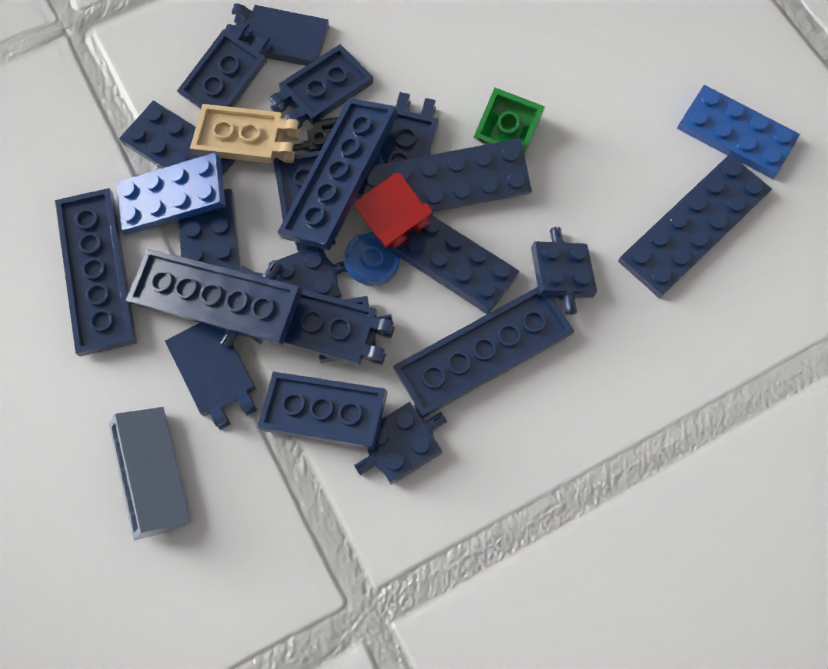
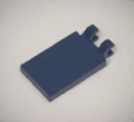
(294, 35)
(226, 68)
(321, 86)
(411, 132)
(290, 180)
(337, 329)
(212, 372)

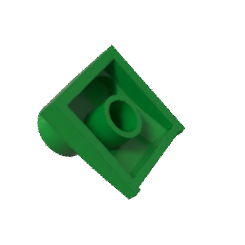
(508, 119)

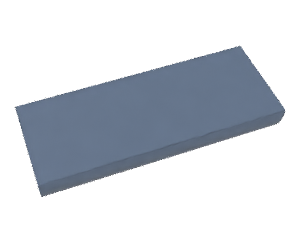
(148, 472)

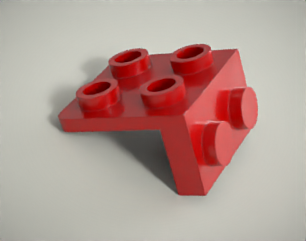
(393, 211)

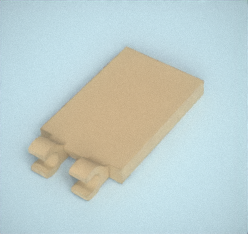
(244, 134)

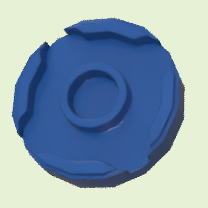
(369, 261)

